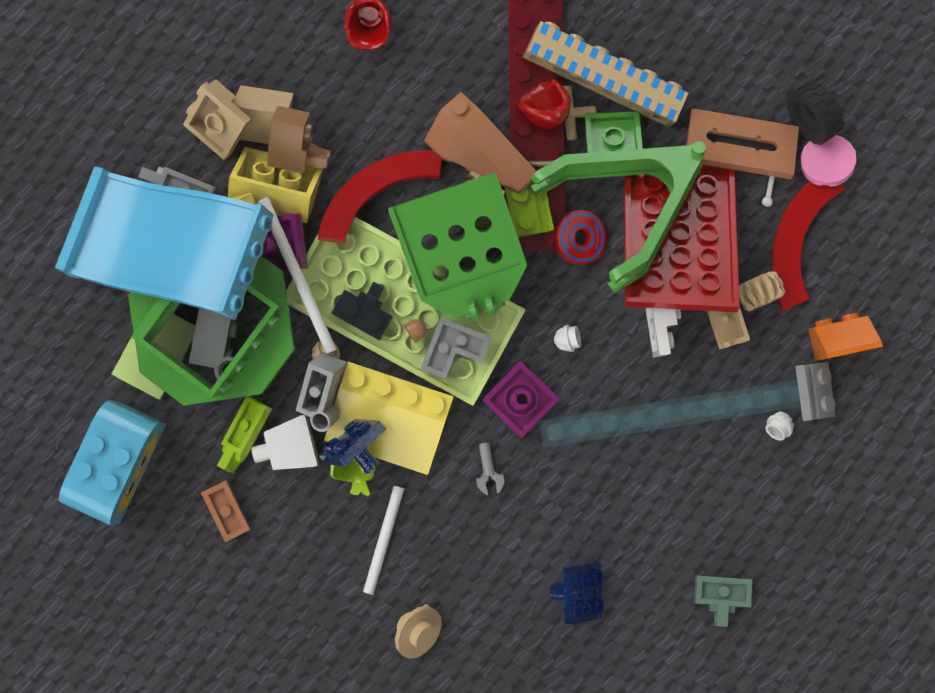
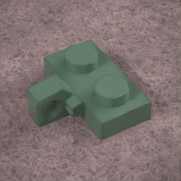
(722, 595)

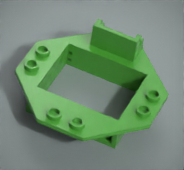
(249, 370)

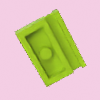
(529, 211)

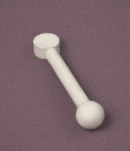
(767, 200)

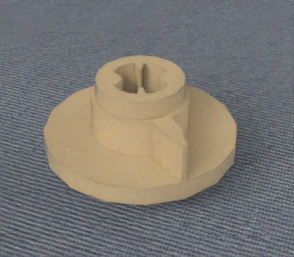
(417, 631)

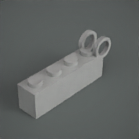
(213, 341)

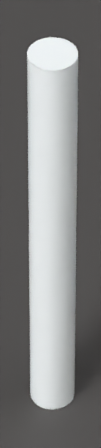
(383, 540)

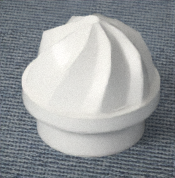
(568, 338)
(779, 426)

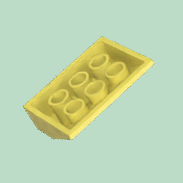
(408, 411)

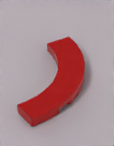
(371, 182)
(790, 237)

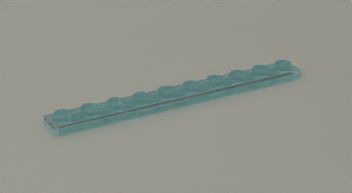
(669, 413)

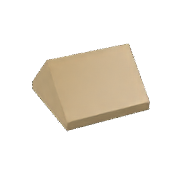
(260, 107)

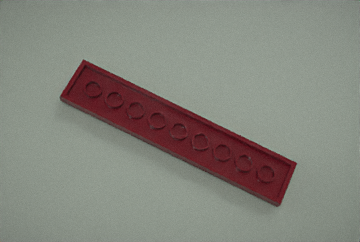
(532, 141)

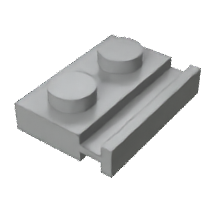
(815, 391)

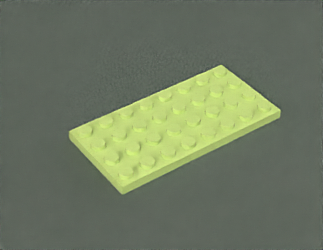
(379, 258)

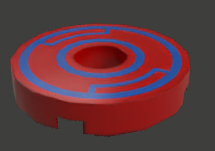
(593, 232)

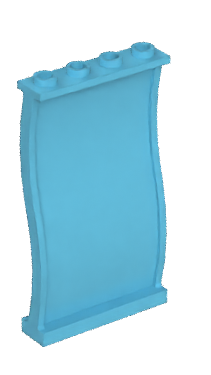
(166, 242)

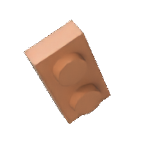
(226, 510)

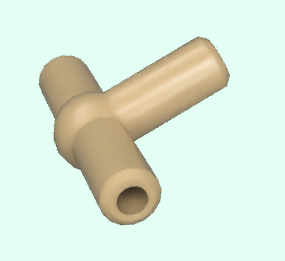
(575, 112)

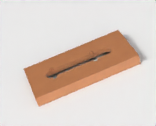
(747, 159)

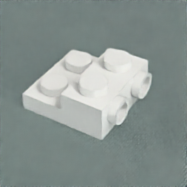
(658, 322)

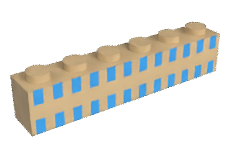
(605, 74)

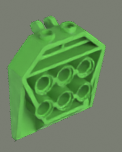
(463, 289)

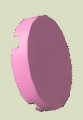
(828, 163)

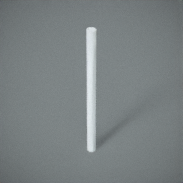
(299, 280)

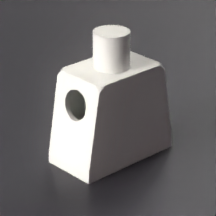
(288, 445)

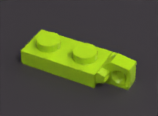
(243, 433)

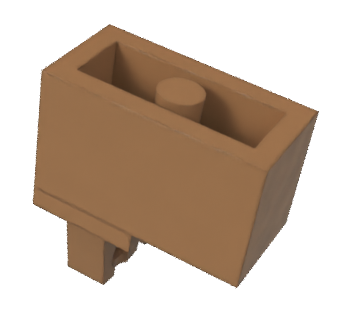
(292, 143)

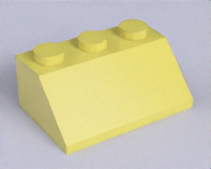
(286, 189)

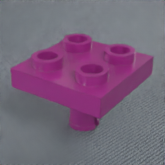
(293, 230)
(520, 399)

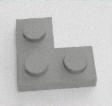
(452, 340)

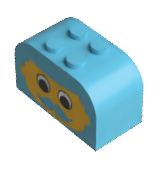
(110, 461)

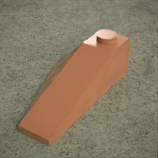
(471, 140)

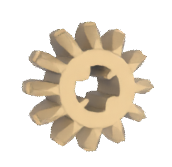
(760, 291)

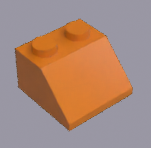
(843, 337)

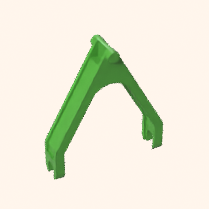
(672, 165)

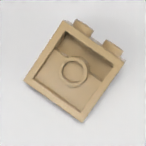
(216, 118)

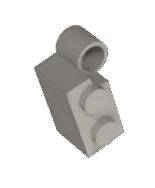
(320, 391)

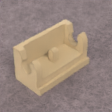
(728, 328)

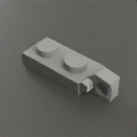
(171, 178)

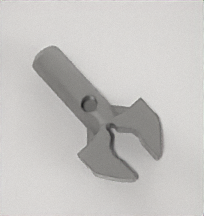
(488, 470)

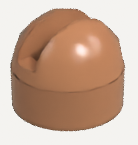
(416, 329)

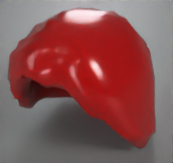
(367, 24)
(546, 104)

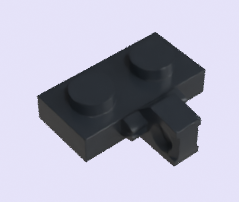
(364, 311)

